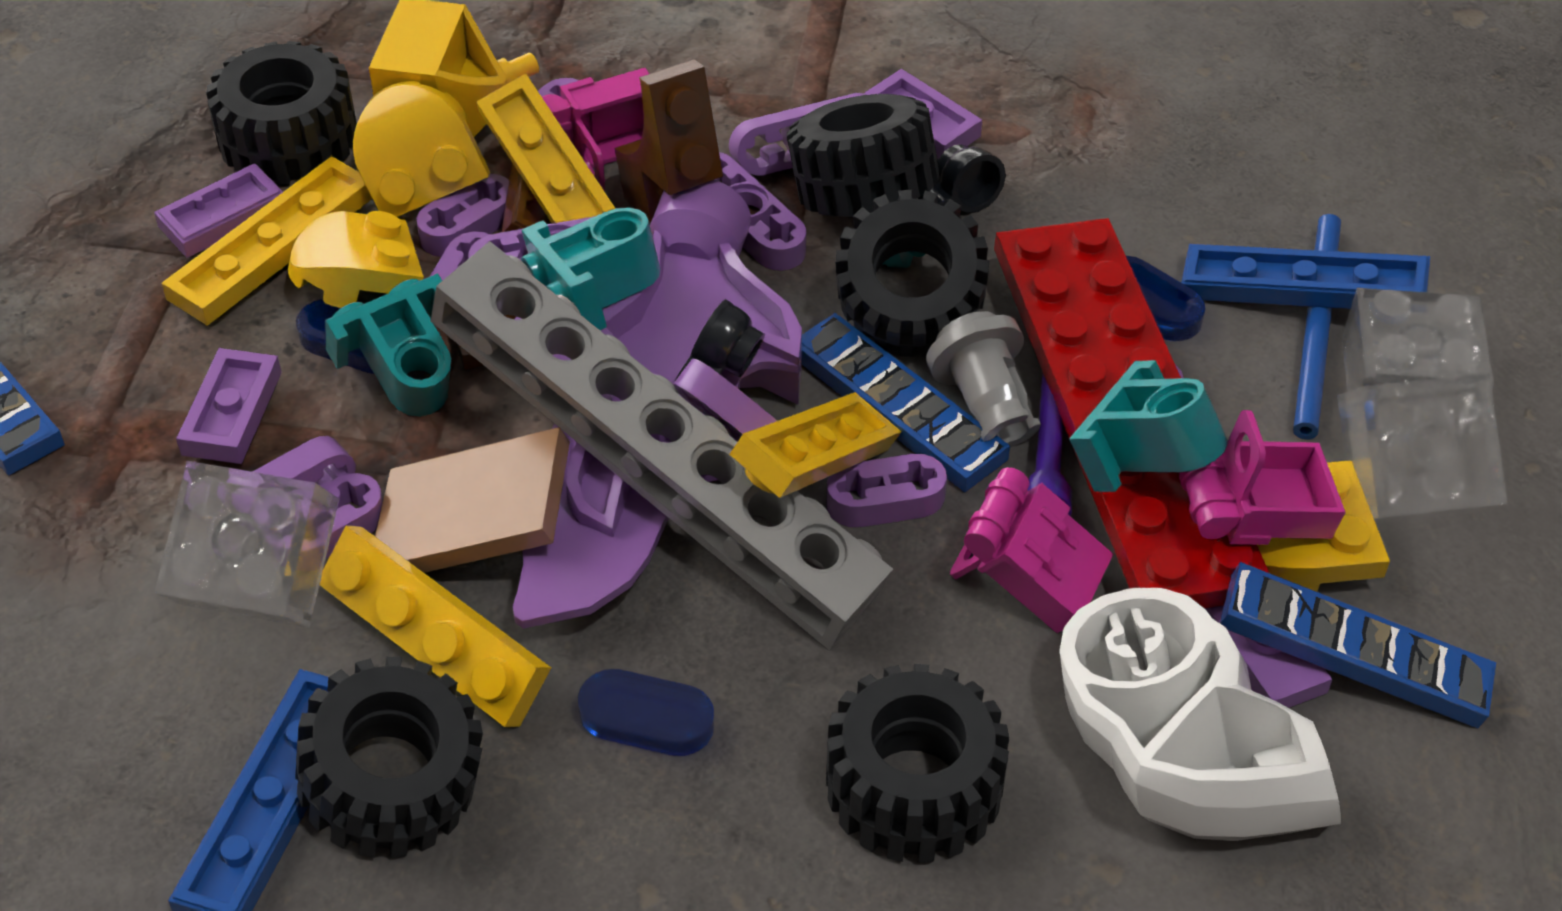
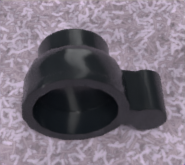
(969, 178)
(727, 341)

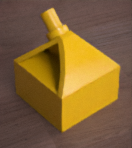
(445, 51)

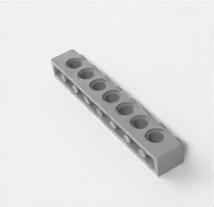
(618, 433)

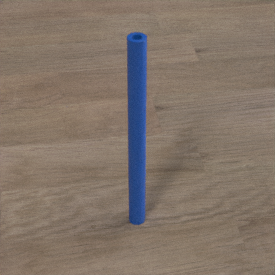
(1315, 344)

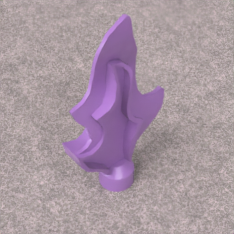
(602, 523)

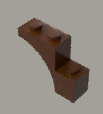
(677, 138)

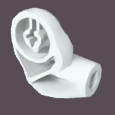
(1178, 721)

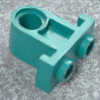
(594, 260)
(395, 340)
(1148, 428)

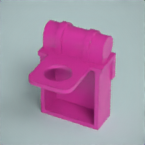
(600, 116)
(1264, 490)
(1033, 549)

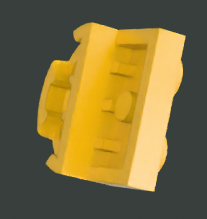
(415, 147)
(352, 254)
(1351, 554)

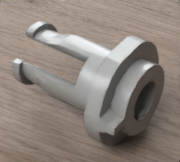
(978, 358)

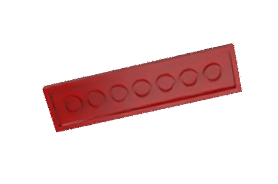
(1086, 333)

